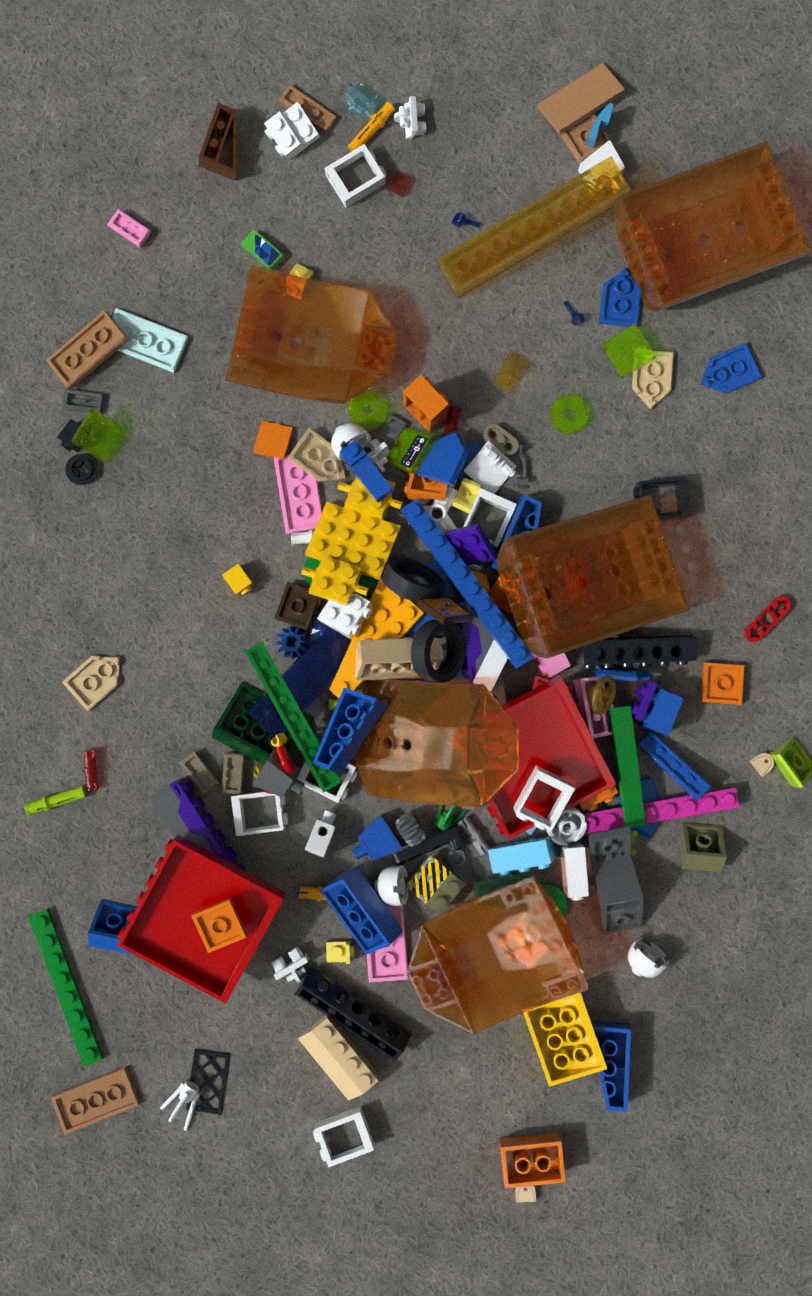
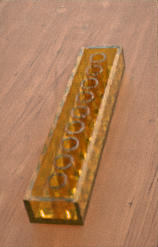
(533, 227)

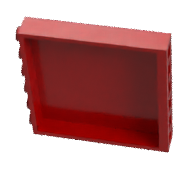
(557, 741)
(163, 925)

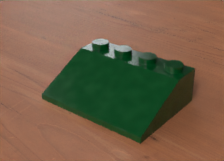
(242, 732)

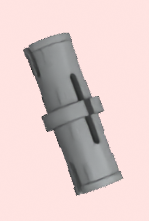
(474, 835)

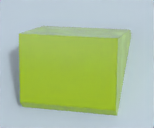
(793, 762)

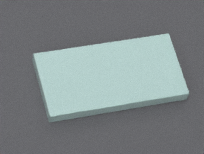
(150, 341)

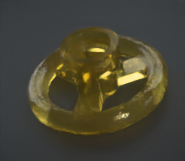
(598, 693)

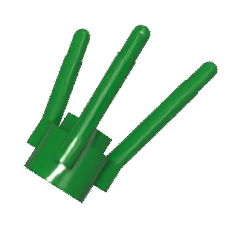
(445, 819)

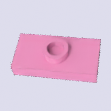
(129, 228)

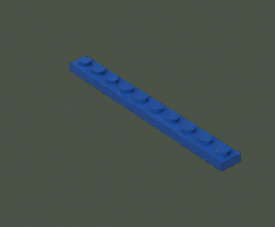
(467, 584)

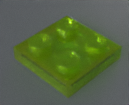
(628, 351)
(98, 435)

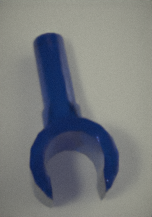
(460, 218)
(573, 314)

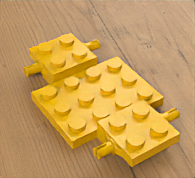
(351, 543)

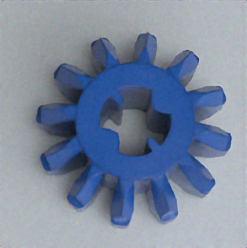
(284, 641)

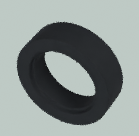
(411, 579)
(421, 651)

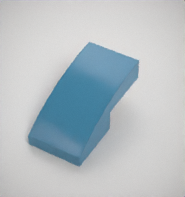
(600, 124)

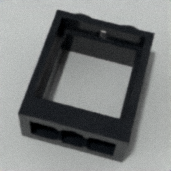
(681, 495)

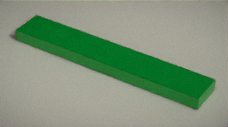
(627, 766)

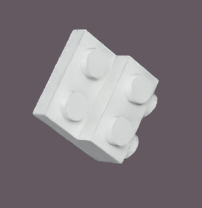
(291, 131)
(347, 618)

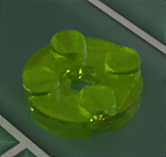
(378, 405)
(575, 405)

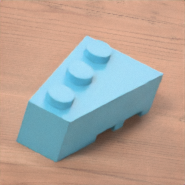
(523, 855)

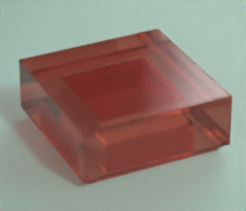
(398, 183)

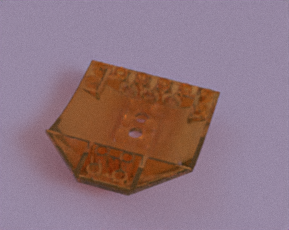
(342, 335)
(458, 738)
(473, 976)

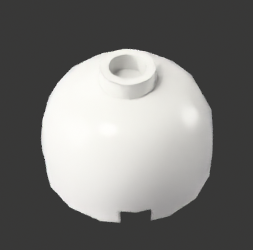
(347, 434)
(569, 827)
(392, 886)
(648, 962)

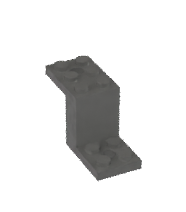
(615, 880)

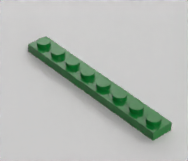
(290, 713)
(66, 987)

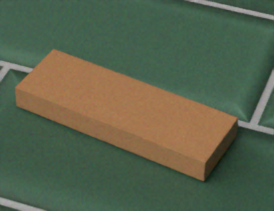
(318, 115)

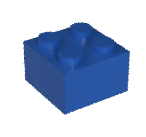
(662, 712)

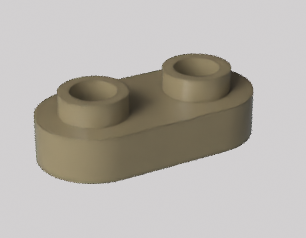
(501, 439)

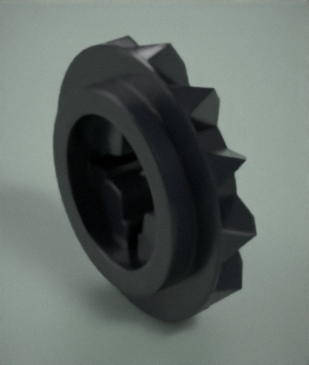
(77, 461)

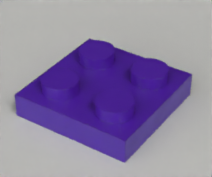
(471, 544)
(644, 695)

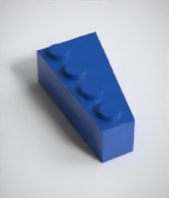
(523, 519)
(615, 1043)

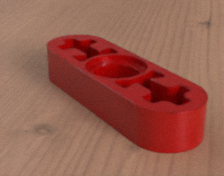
(773, 605)

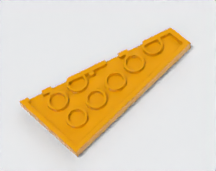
(390, 618)

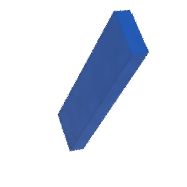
(674, 766)

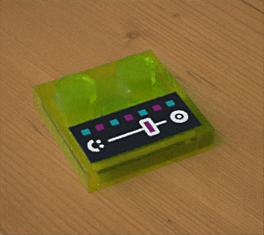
(410, 450)

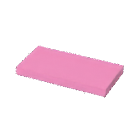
(298, 497)
(391, 961)

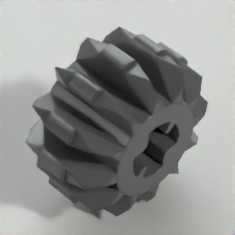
(411, 829)

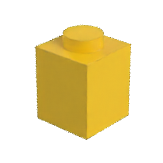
(238, 580)

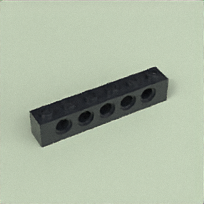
(684, 651)
(358, 1022)

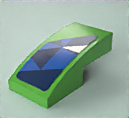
(262, 250)

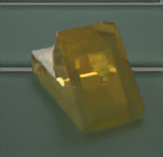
(510, 371)

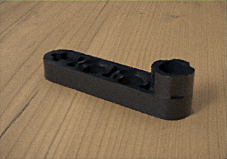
(454, 837)

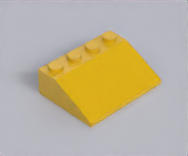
(565, 1039)

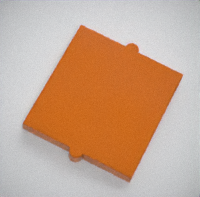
(272, 440)

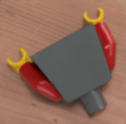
(278, 771)

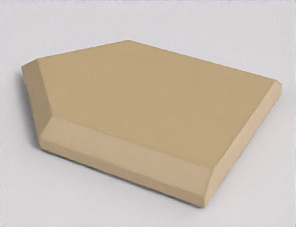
(654, 379)
(317, 457)
(94, 680)

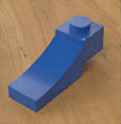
(366, 471)

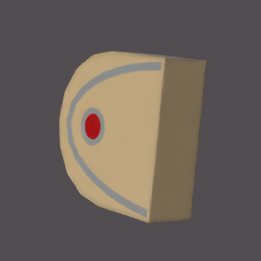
(762, 763)
(525, 1194)

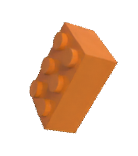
(425, 403)
(532, 1160)

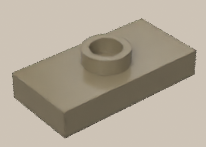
(199, 772)
(233, 773)

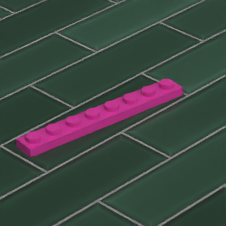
(665, 809)

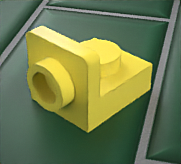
(339, 951)

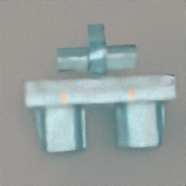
(359, 102)

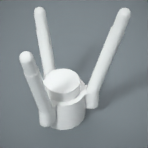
(188, 1092)

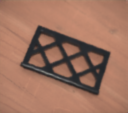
(223, 1074)

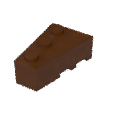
(219, 147)

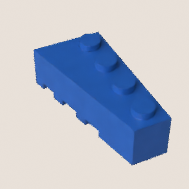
(347, 729)

